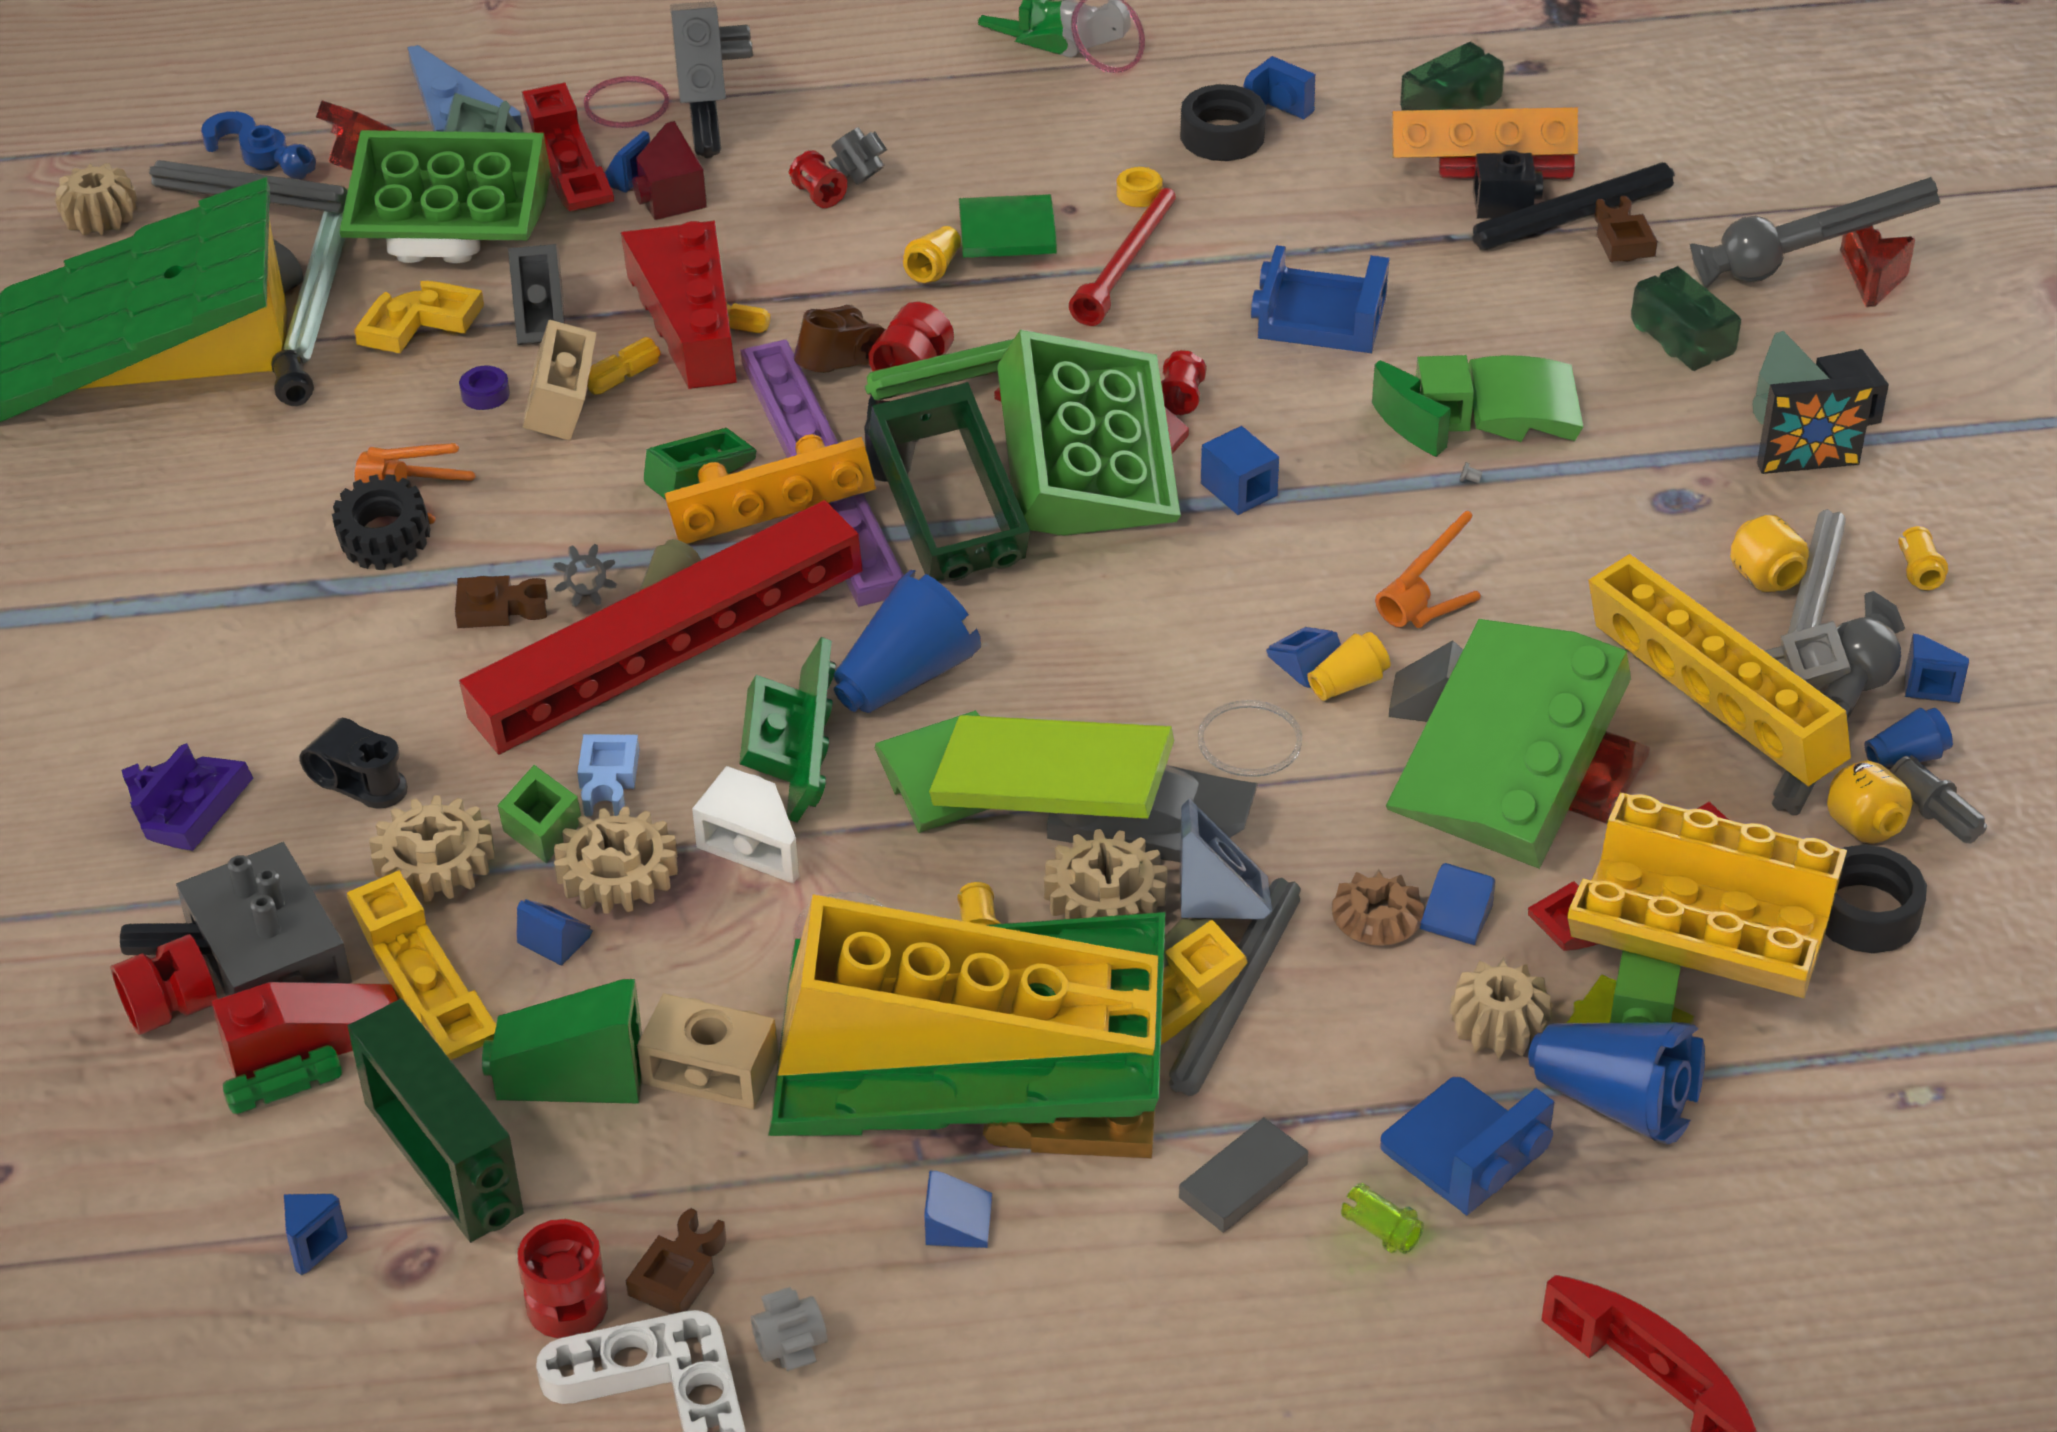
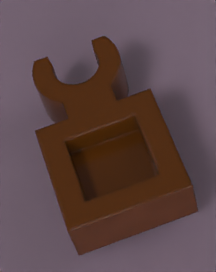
(1623, 234)
(492, 599)
(677, 1270)

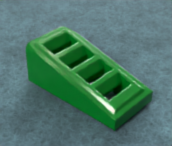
(678, 462)

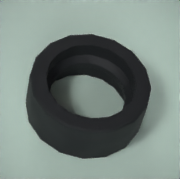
(1222, 141)
(1878, 930)

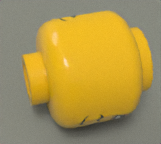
(1769, 553)
(1869, 802)

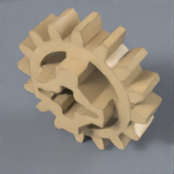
(433, 846)
(616, 859)
(1104, 878)

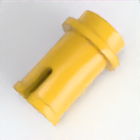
(1925, 566)
(977, 904)

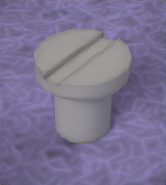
(1470, 474)

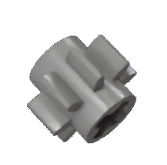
(788, 1329)

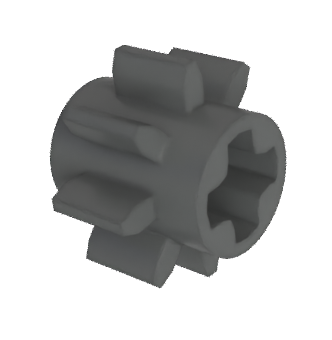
(858, 155)
(588, 561)

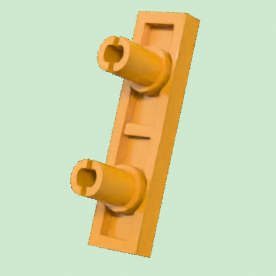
(1484, 131)
(769, 490)

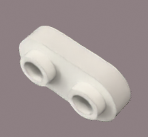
(416, 249)

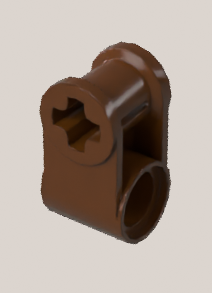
(835, 339)

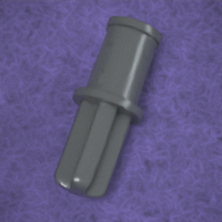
(1940, 800)

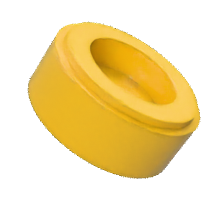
(1138, 186)

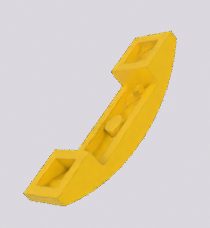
(418, 966)
(1196, 976)

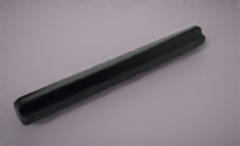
(1571, 206)

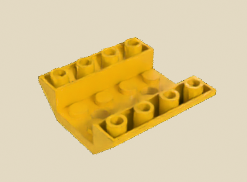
(1709, 894)

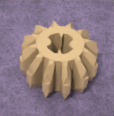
(96, 199)
(1500, 1007)

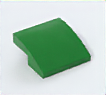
(1007, 226)

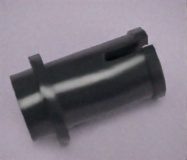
(292, 383)

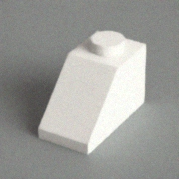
(747, 824)

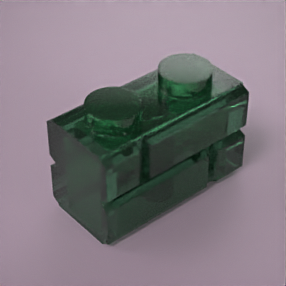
(1454, 81)
(1685, 318)

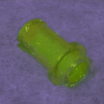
(1394, 1226)

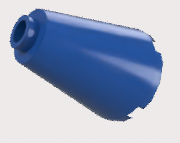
(905, 644)
(1625, 1071)

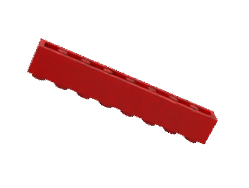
(660, 626)

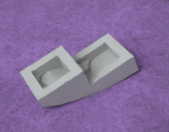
(1813, 654)

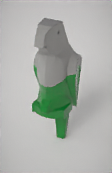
(1048, 24)

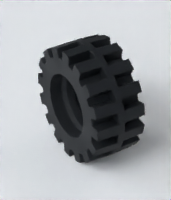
(377, 500)

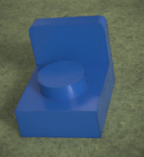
(1283, 86)

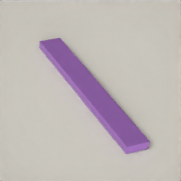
(796, 413)

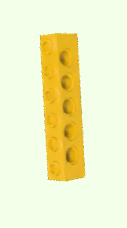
(1721, 670)

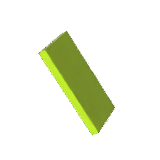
(1052, 766)

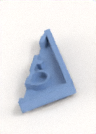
(439, 83)

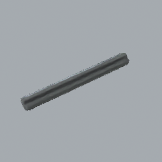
(215, 181)
(1219, 1018)

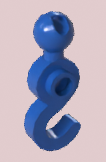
(260, 145)

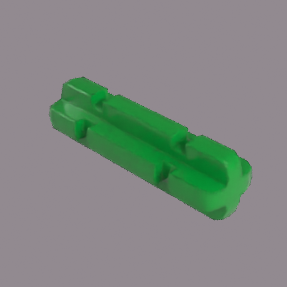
(282, 1079)

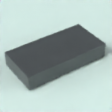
(1243, 1174)

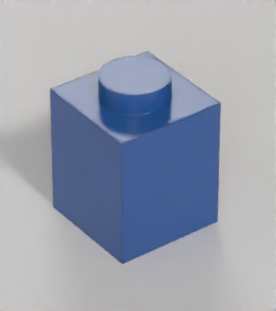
(1239, 470)

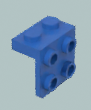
(1468, 1142)

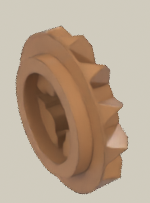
(1385, 924)

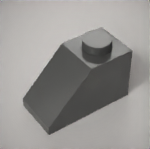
(535, 290)

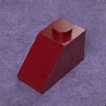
(669, 175)

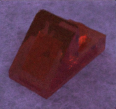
(347, 127)
(1876, 262)
(1609, 773)

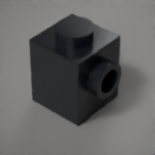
(1505, 183)

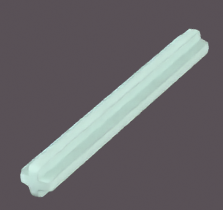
(315, 287)

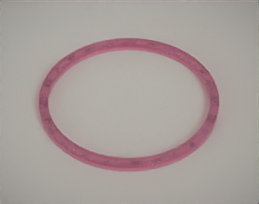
(1093, 61)
(596, 88)

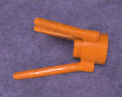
(385, 461)
(1409, 594)

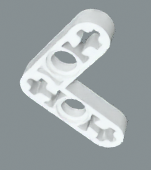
(666, 1362)

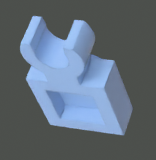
(606, 768)

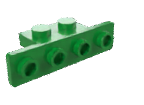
(787, 729)

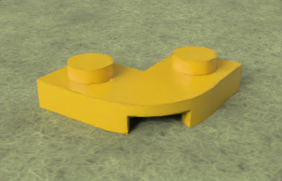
(438, 305)

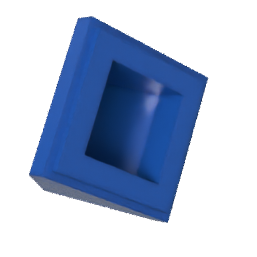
(550, 931)
(313, 1228)

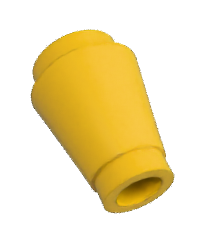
(931, 254)
(1350, 666)

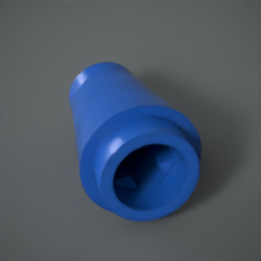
(1917, 734)

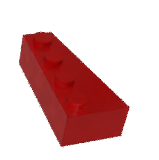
(685, 293)

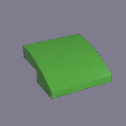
(1525, 394)
(911, 767)

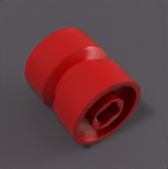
(913, 335)
(164, 984)
(563, 1278)

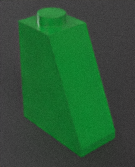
(569, 1048)

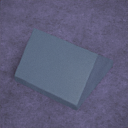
(1216, 873)

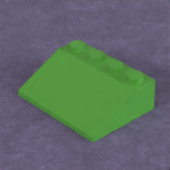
(446, 185)
(1086, 435)
(1512, 737)

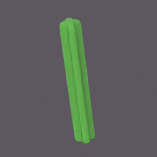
(936, 371)

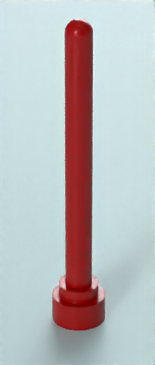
(1093, 300)

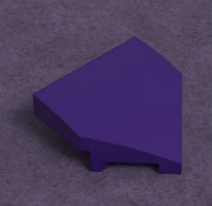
(184, 796)

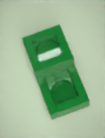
(1408, 412)

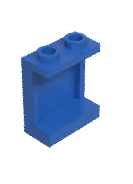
(1319, 305)

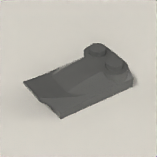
(1220, 798)

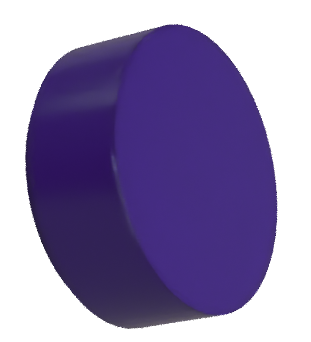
(484, 387)

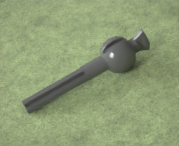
(1755, 247)
(1873, 660)

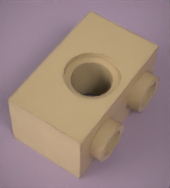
(559, 380)
(708, 1051)

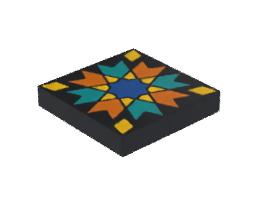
(1815, 424)

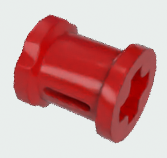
(818, 179)
(1182, 376)

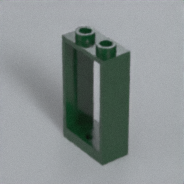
(933, 415)
(436, 1120)

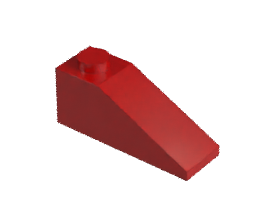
(292, 1019)

